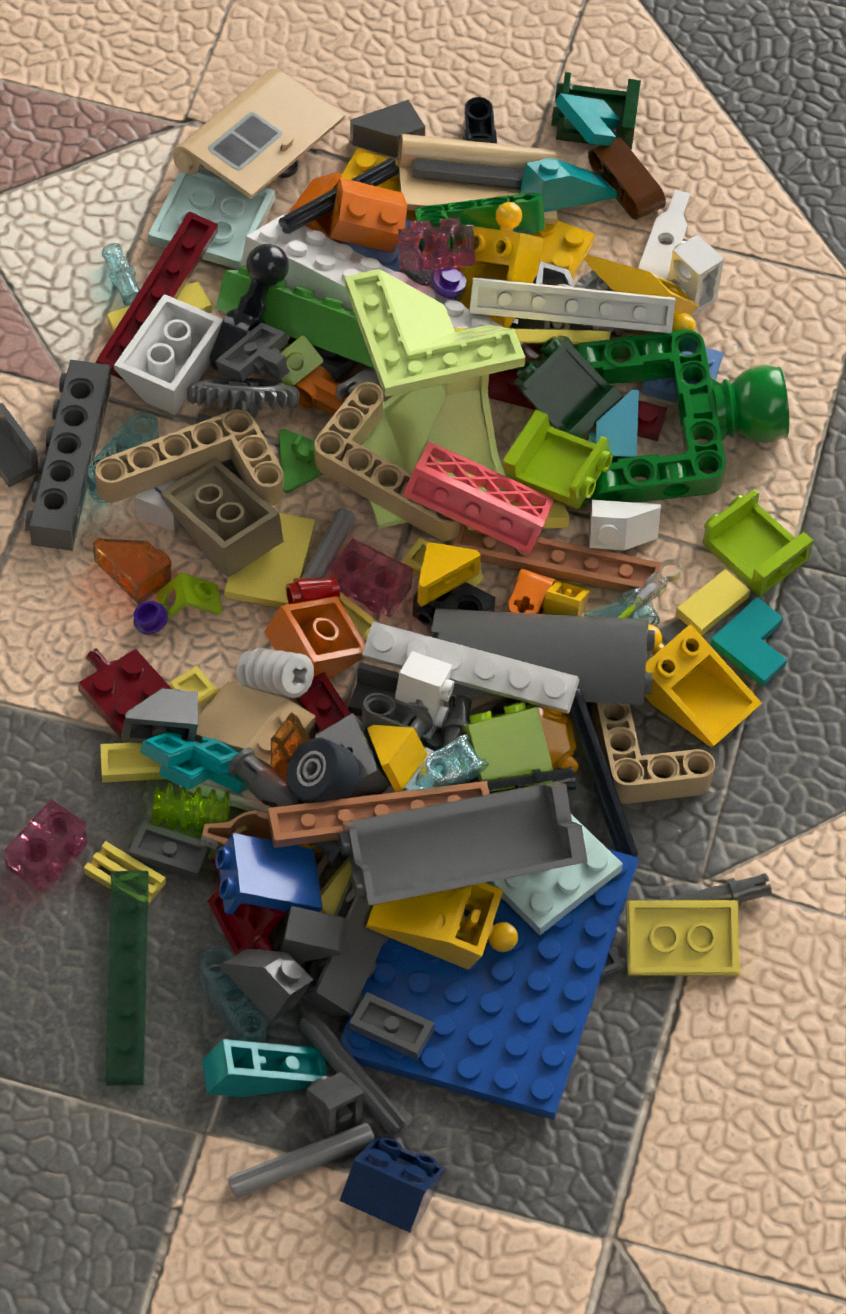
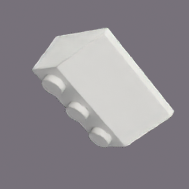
(169, 353)

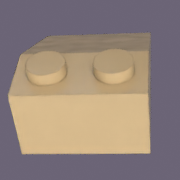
(249, 719)

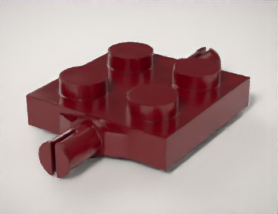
(119, 685)
(248, 926)

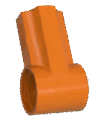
(319, 390)

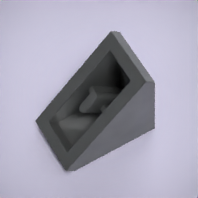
(312, 935)

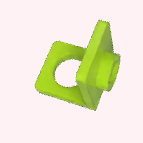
(300, 360)
(190, 592)

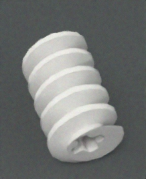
(275, 672)

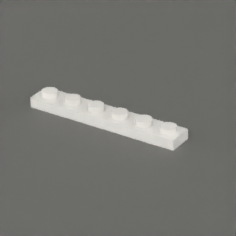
(572, 305)
(475, 667)

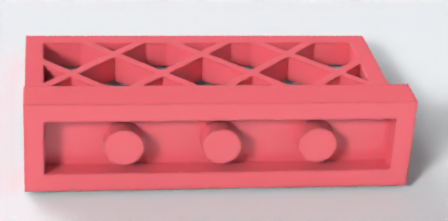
(483, 511)

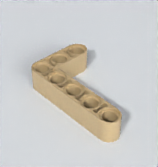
(229, 437)
(377, 470)
(644, 768)

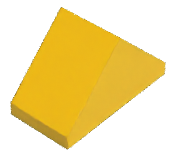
(445, 569)
(566, 599)
(398, 752)

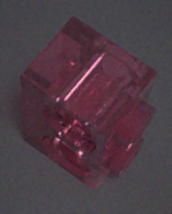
(436, 245)
(374, 571)
(39, 841)

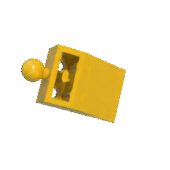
(493, 260)
(637, 281)
(700, 689)
(439, 927)

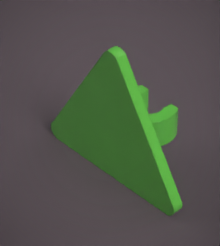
(297, 460)

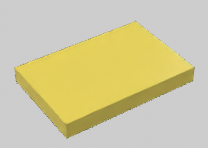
(266, 577)
(682, 938)

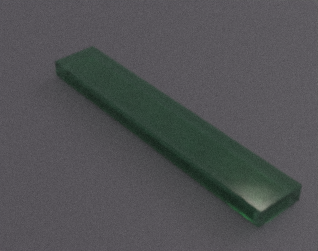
(127, 978)

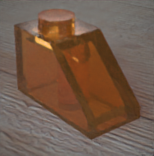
(134, 566)

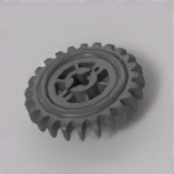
(243, 395)

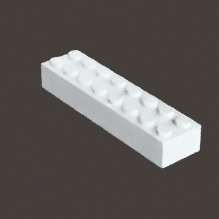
(323, 264)

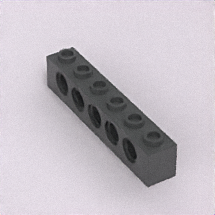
(76, 432)

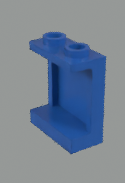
(267, 875)

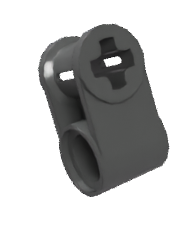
(387, 711)

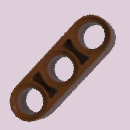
(635, 186)

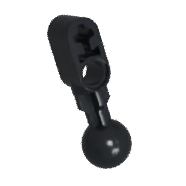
(266, 267)

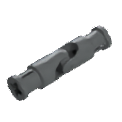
(273, 791)

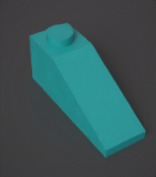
(564, 184)
(260, 1068)

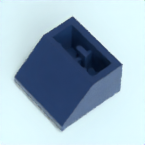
(392, 1183)

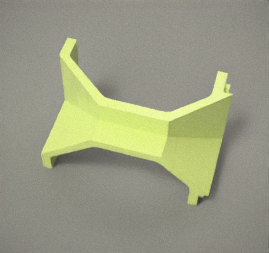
(431, 372)

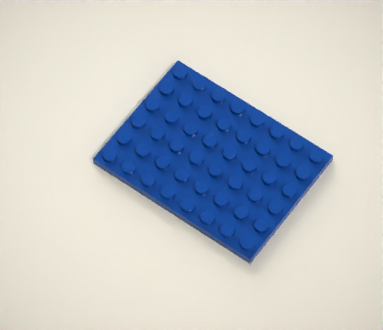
(510, 1019)

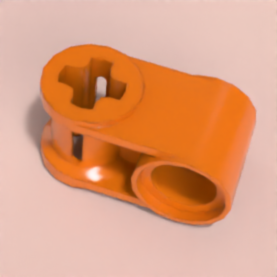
(529, 592)

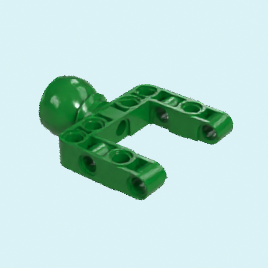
(707, 410)

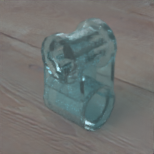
(454, 763)

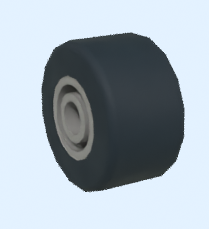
(322, 771)

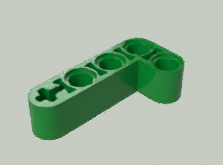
(483, 212)

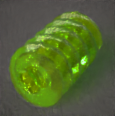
(189, 808)

